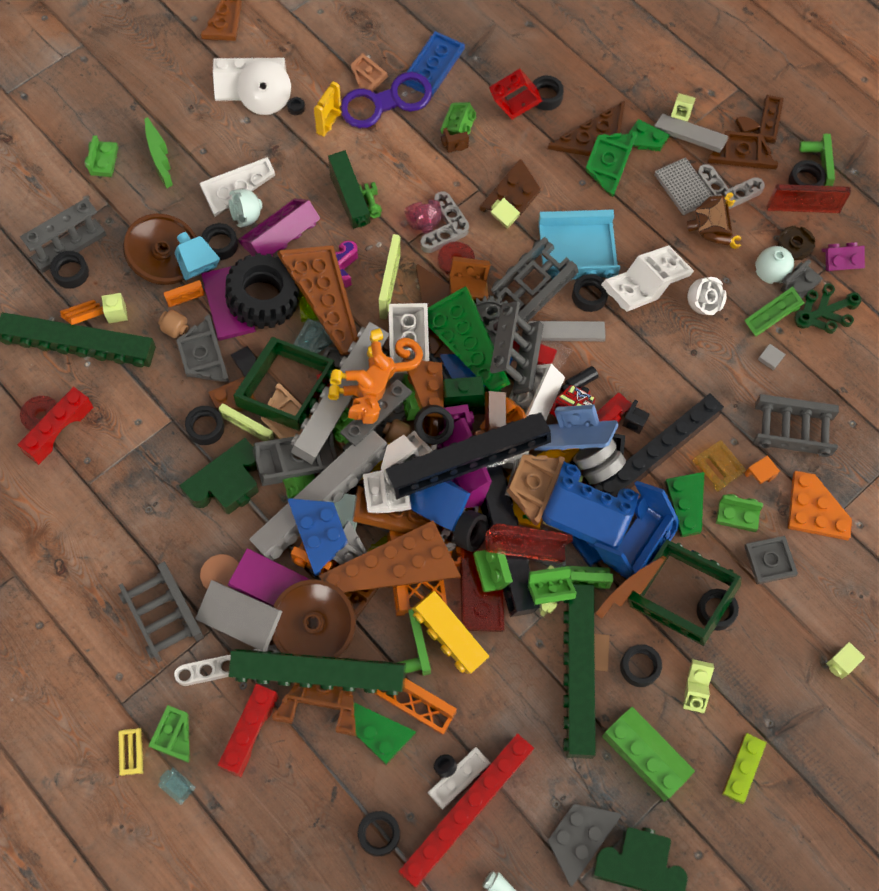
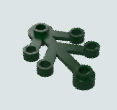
(826, 311)

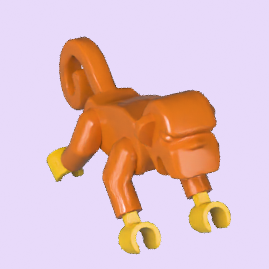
(374, 380)

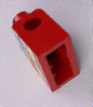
(573, 397)

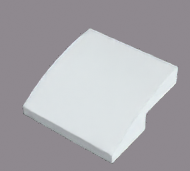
(381, 496)

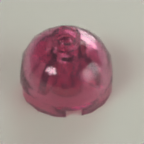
(424, 216)

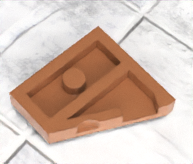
(368, 73)

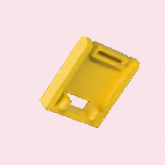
(327, 109)

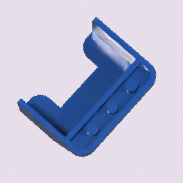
(588, 511)

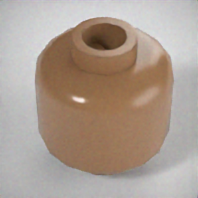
(173, 324)
(395, 430)

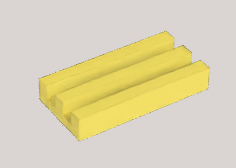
(131, 771)

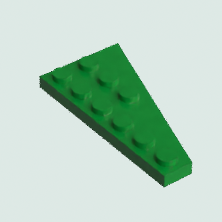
(463, 331)

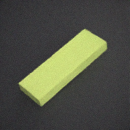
(246, 423)

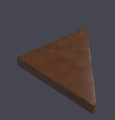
(583, 138)
(432, 291)

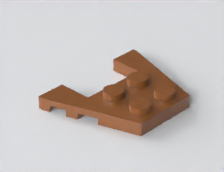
(332, 699)

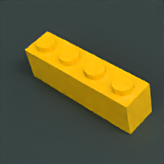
(450, 633)

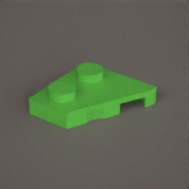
(173, 734)

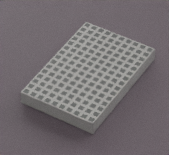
(683, 185)

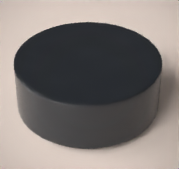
(296, 106)
(445, 766)

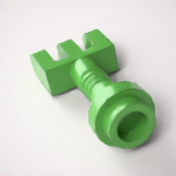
(374, 209)

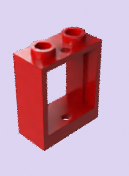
(513, 106)

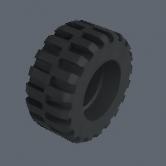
(256, 311)

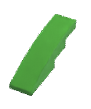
(158, 152)

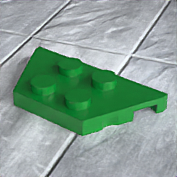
(609, 159)

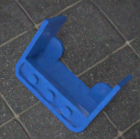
(642, 542)

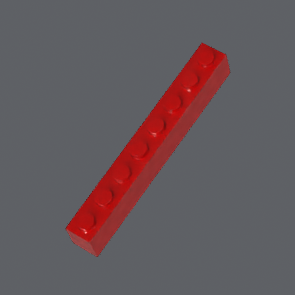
(466, 811)

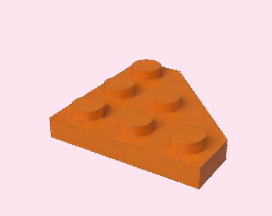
(815, 509)

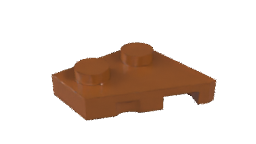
(225, 395)

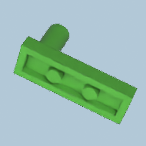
(825, 147)
(774, 311)
(421, 661)

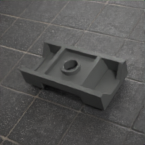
(278, 463)

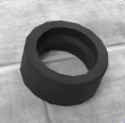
(552, 83)
(810, 167)
(222, 229)
(64, 258)
(586, 305)
(202, 411)
(434, 439)
(470, 530)
(703, 616)
(652, 654)
(378, 815)

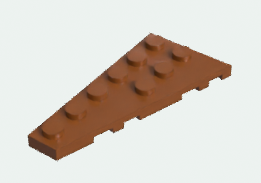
(322, 285)
(403, 561)

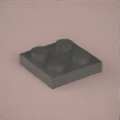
(770, 560)

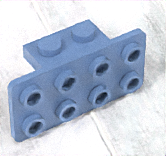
(579, 429)

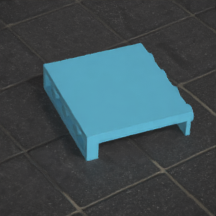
(582, 238)

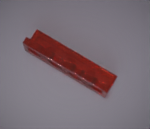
(527, 542)

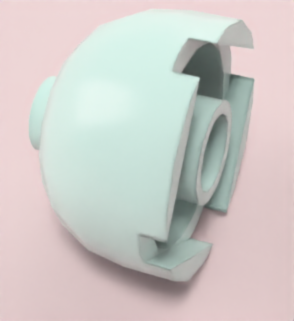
(244, 207)
(774, 264)

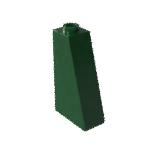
(348, 189)

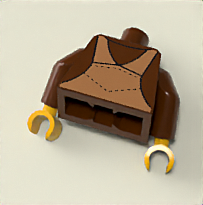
(714, 221)

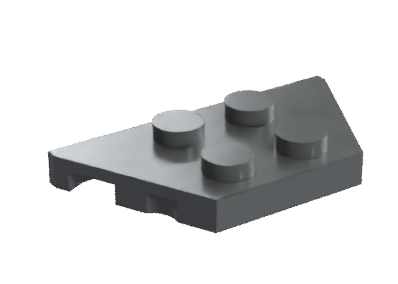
(202, 353)
(580, 837)

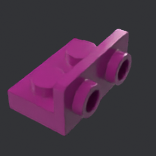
(460, 412)

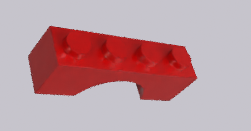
(40, 439)
(244, 735)

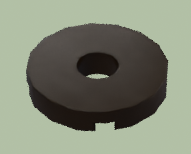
(801, 234)

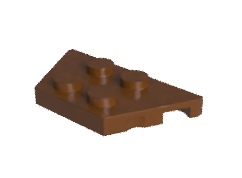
(745, 151)
(516, 187)

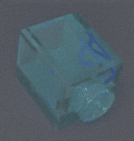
(176, 785)

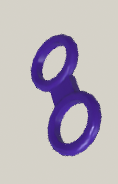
(386, 100)

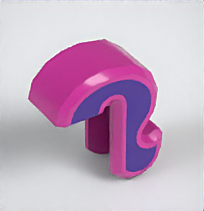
(346, 255)

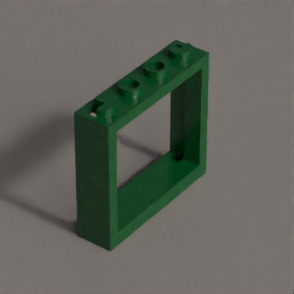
(261, 366)
(674, 621)

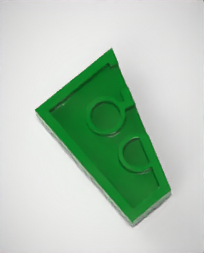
(380, 734)

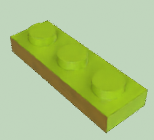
(744, 768)

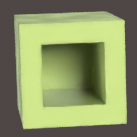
(683, 107)
(504, 212)
(114, 308)
(845, 661)

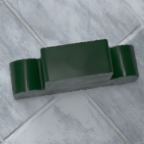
(465, 391)
(224, 480)
(640, 863)

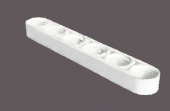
(215, 663)

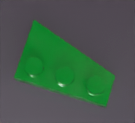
(687, 501)

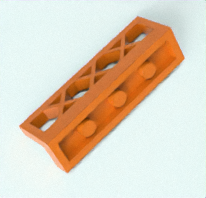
(428, 699)

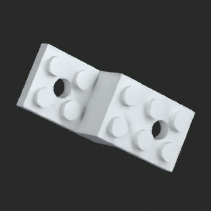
(647, 278)

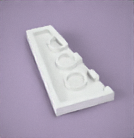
(246, 177)

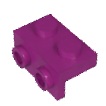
(844, 257)

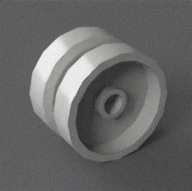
(599, 462)

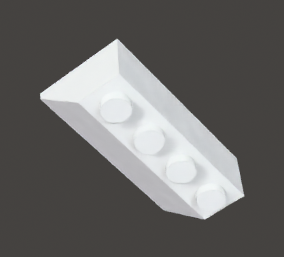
(227, 72)
(408, 322)
(545, 390)

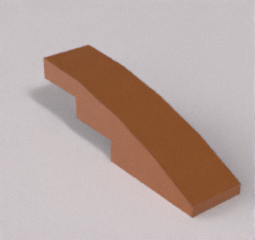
(636, 582)

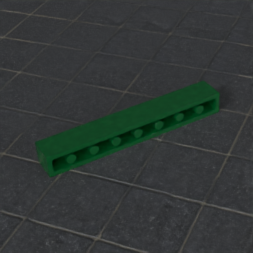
(76, 340)
(317, 670)
(580, 674)

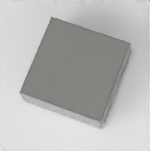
(771, 357)

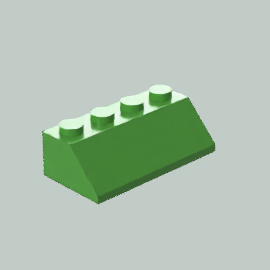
(648, 754)

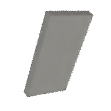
(238, 615)

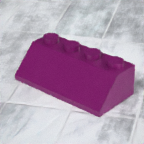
(280, 228)
(475, 482)

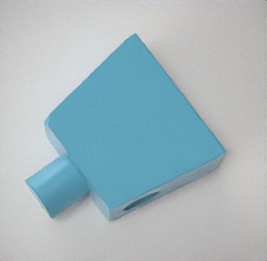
(194, 256)

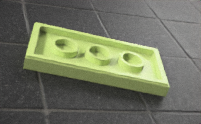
(389, 277)

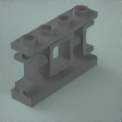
(546, 289)

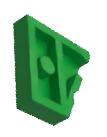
(649, 136)

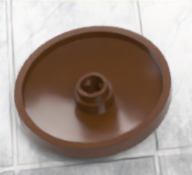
(152, 247)
(314, 619)

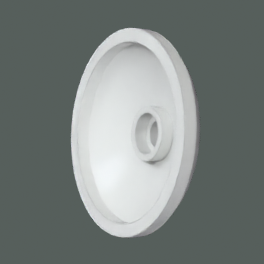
(277, 88)

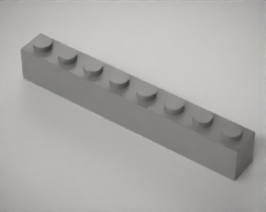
(328, 412)
(326, 487)

